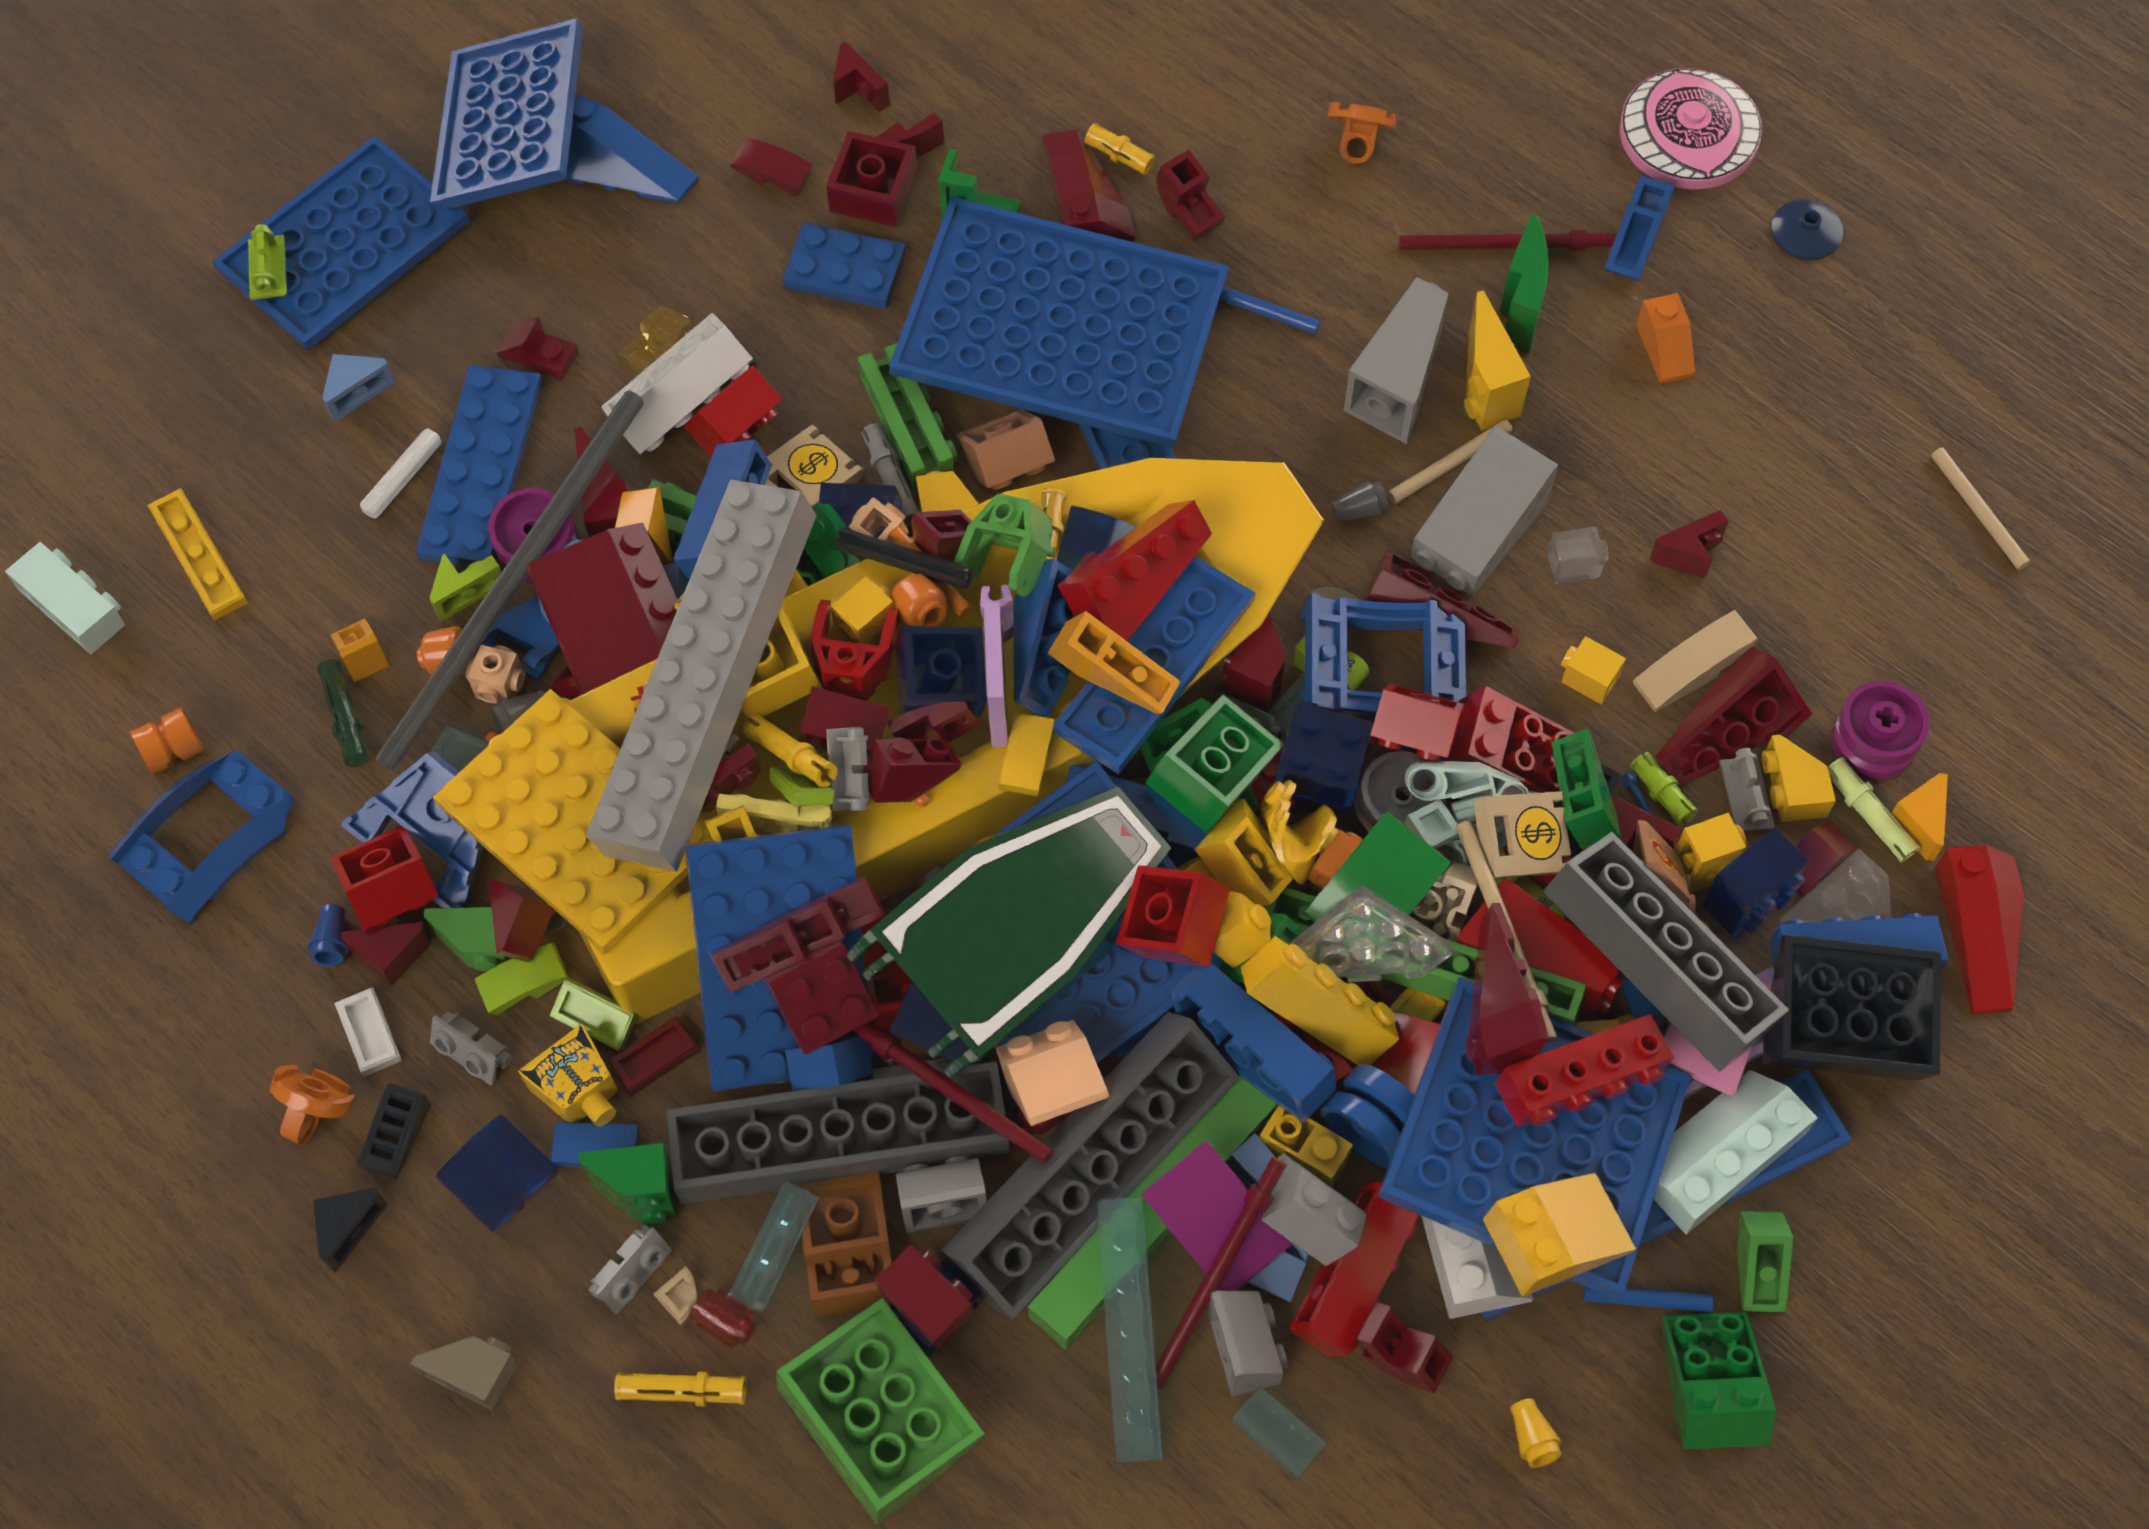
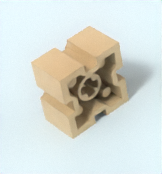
(1448, 901)

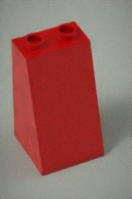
(1554, 947)

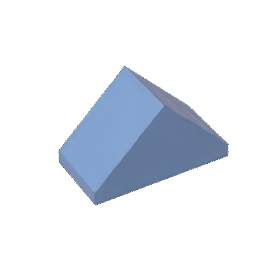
(354, 382)

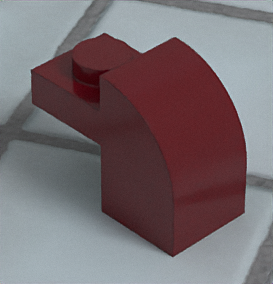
(1183, 194)
(1403, 1351)

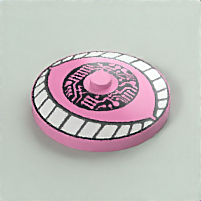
(1690, 128)

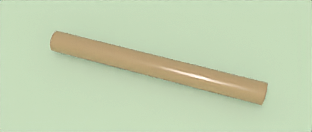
(1442, 466)
(1980, 509)

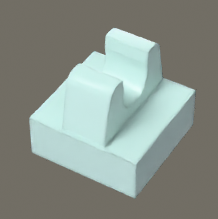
(1433, 824)

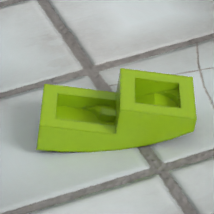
(517, 979)

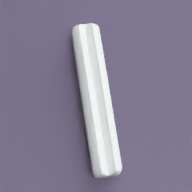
(400, 473)

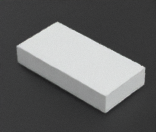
(368, 1032)

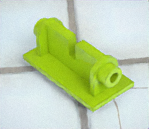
(266, 264)

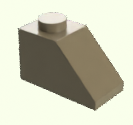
(470, 1368)

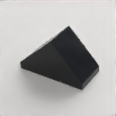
(343, 1223)

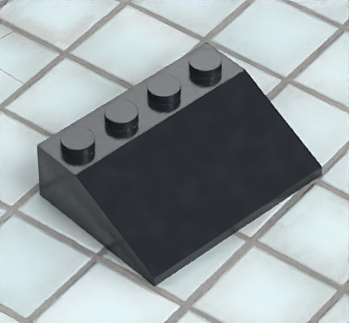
(1856, 1009)

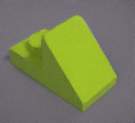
(457, 591)

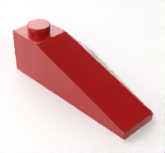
(1984, 918)

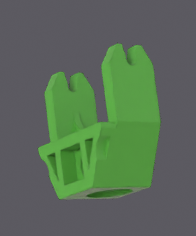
(1013, 525)

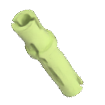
(1878, 817)

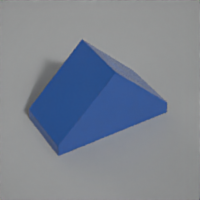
(829, 1065)

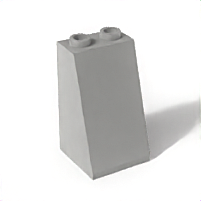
(1395, 365)
(1485, 511)

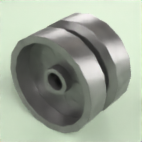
(1385, 790)

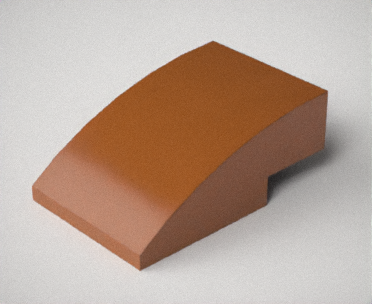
(846, 1243)

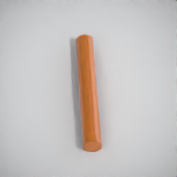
(955, 600)

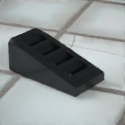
(386, 1110)

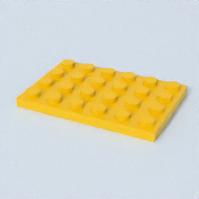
(531, 809)

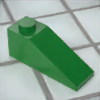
(1584, 789)

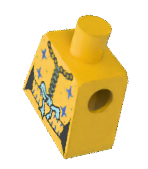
(572, 1079)

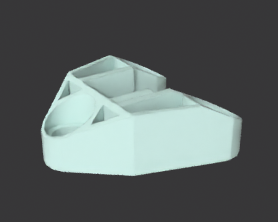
(1458, 780)

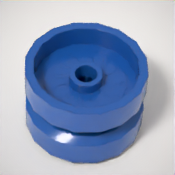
(1369, 1113)

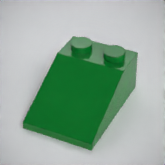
(1214, 763)

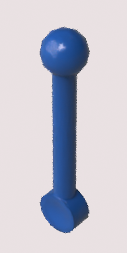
(1630, 781)

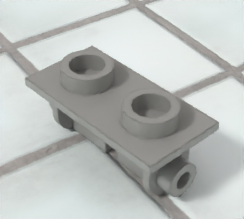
(848, 752)
(1746, 791)
(455, 1038)
(642, 1256)

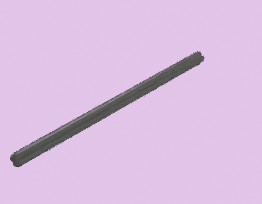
(509, 581)

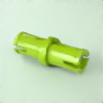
(1663, 788)

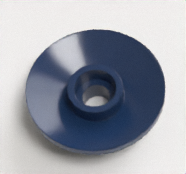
(1801, 238)

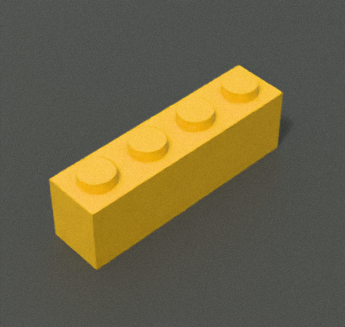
(1320, 1002)

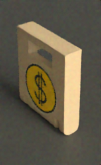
(810, 461)
(1533, 831)

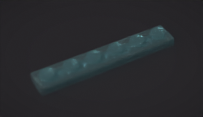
(1129, 1330)

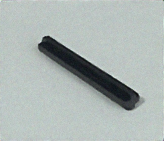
(904, 558)

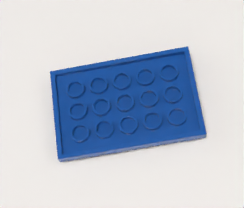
(507, 115)
(347, 241)
(734, 892)

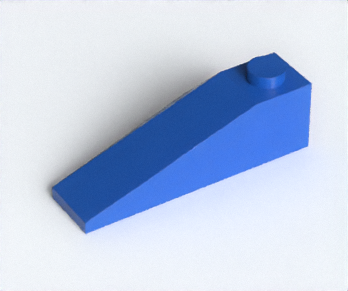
(619, 156)
(1036, 624)

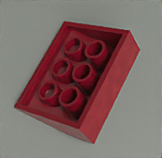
(606, 603)

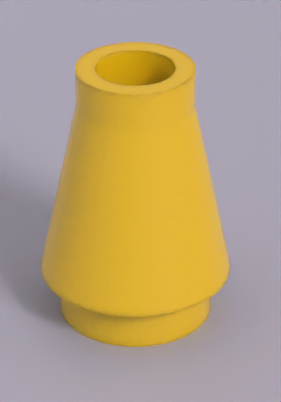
(1535, 1436)

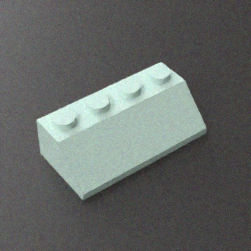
(1729, 1147)

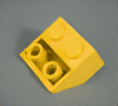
(1243, 856)

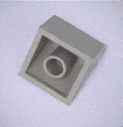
(940, 1193)
(1313, 1214)
(1245, 1341)

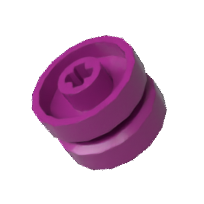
(515, 518)
(1880, 730)

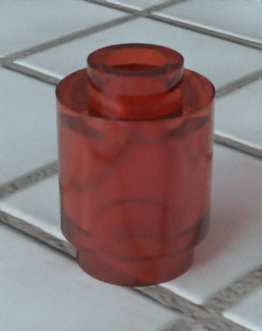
(724, 1318)

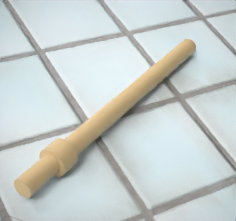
(1491, 895)

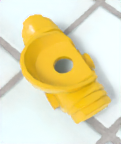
(1299, 842)

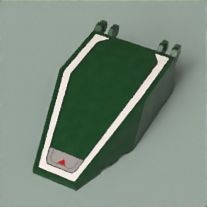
(1017, 919)

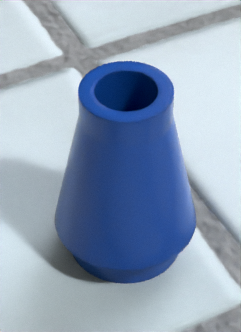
(326, 941)

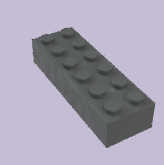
(1665, 951)

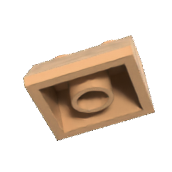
(1051, 1072)

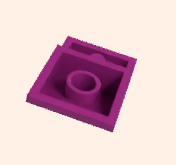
(1200, 1206)

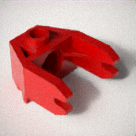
(867, 665)

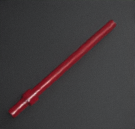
(1575, 240)
(890, 1046)
(1257, 1200)

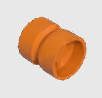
(167, 741)

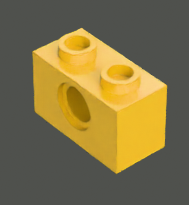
(1709, 849)

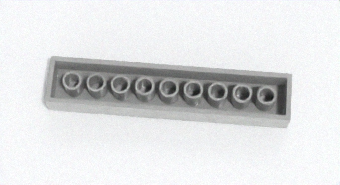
(702, 676)

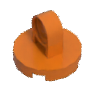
(1360, 123)
(308, 1100)

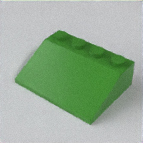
(878, 1410)

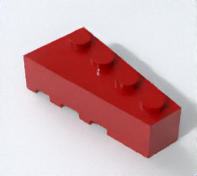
(1137, 569)

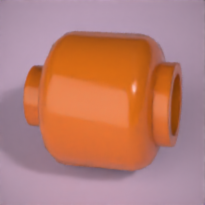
(919, 601)
(435, 646)

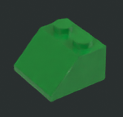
(634, 1180)

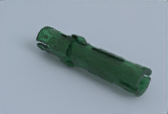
(346, 725)

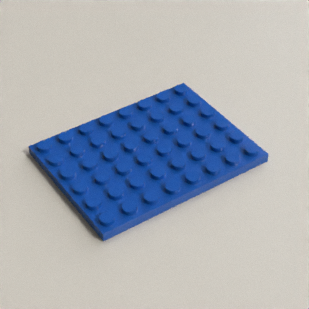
(1060, 321)

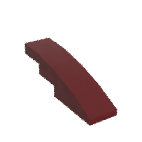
(797, 934)

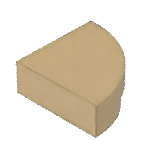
(679, 1296)

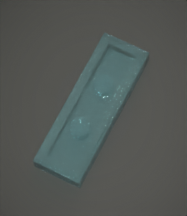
(773, 1246)

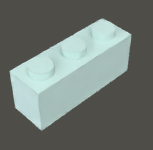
(66, 596)

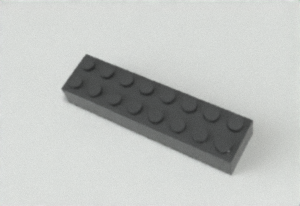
(828, 1134)
(1097, 1155)

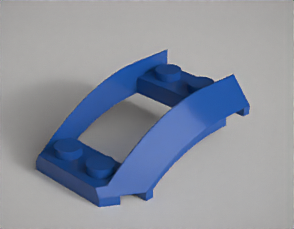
(1326, 648)
(169, 878)

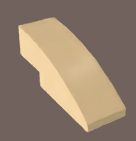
(1695, 661)

